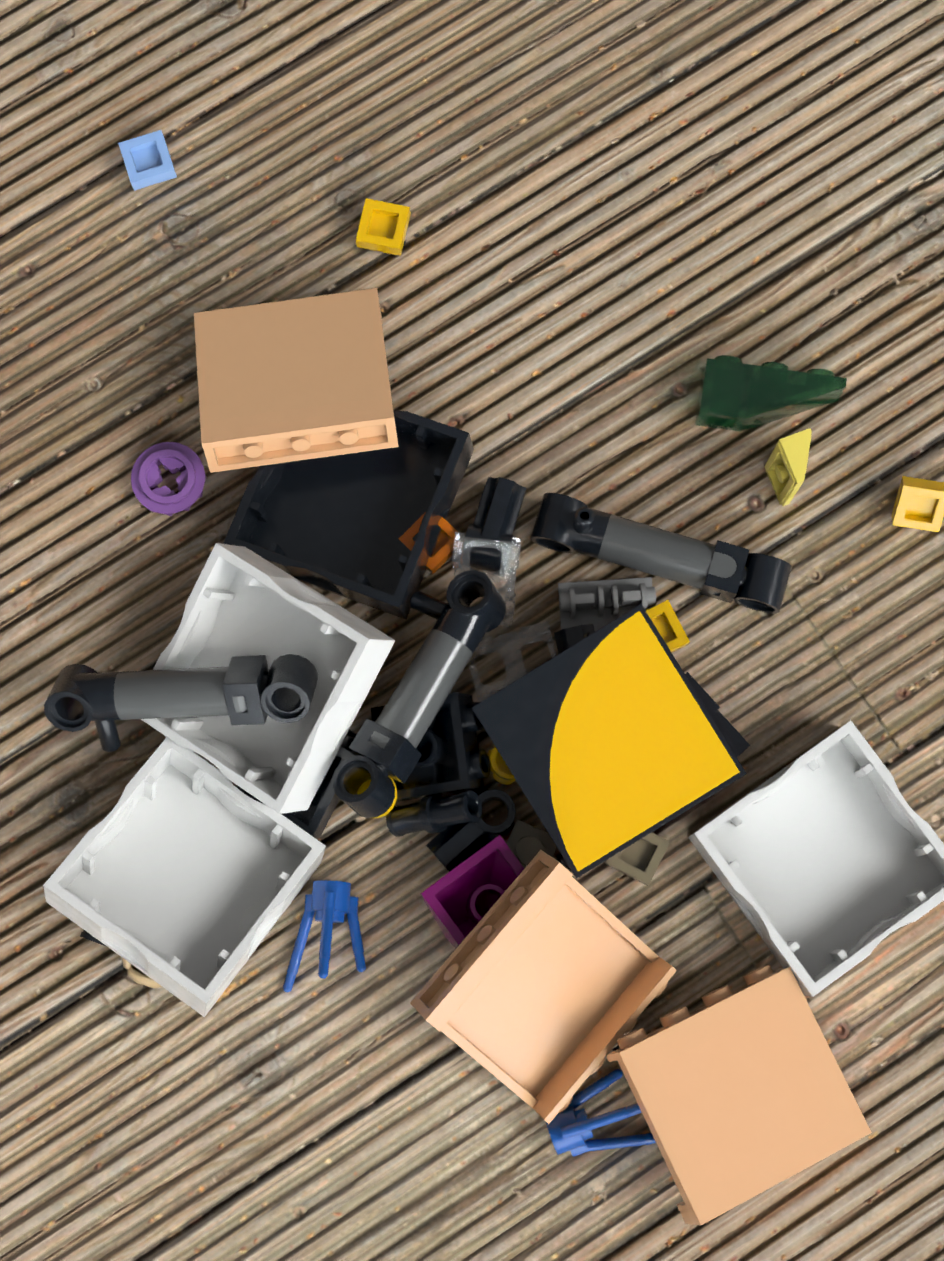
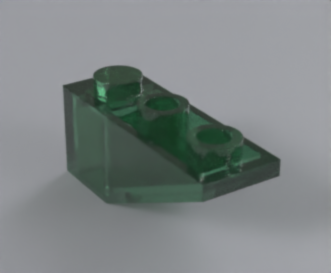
(749, 395)

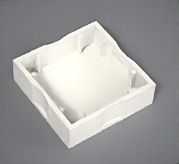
(258, 609)
(826, 859)
(184, 875)

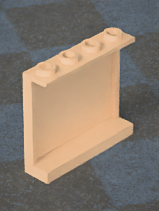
(293, 380)
(543, 986)
(740, 1092)

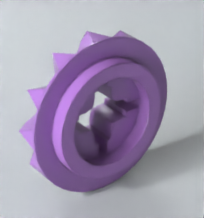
(147, 476)

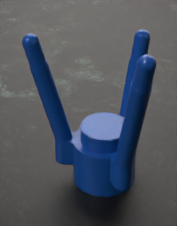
(330, 902)
(572, 1128)

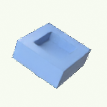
(147, 160)

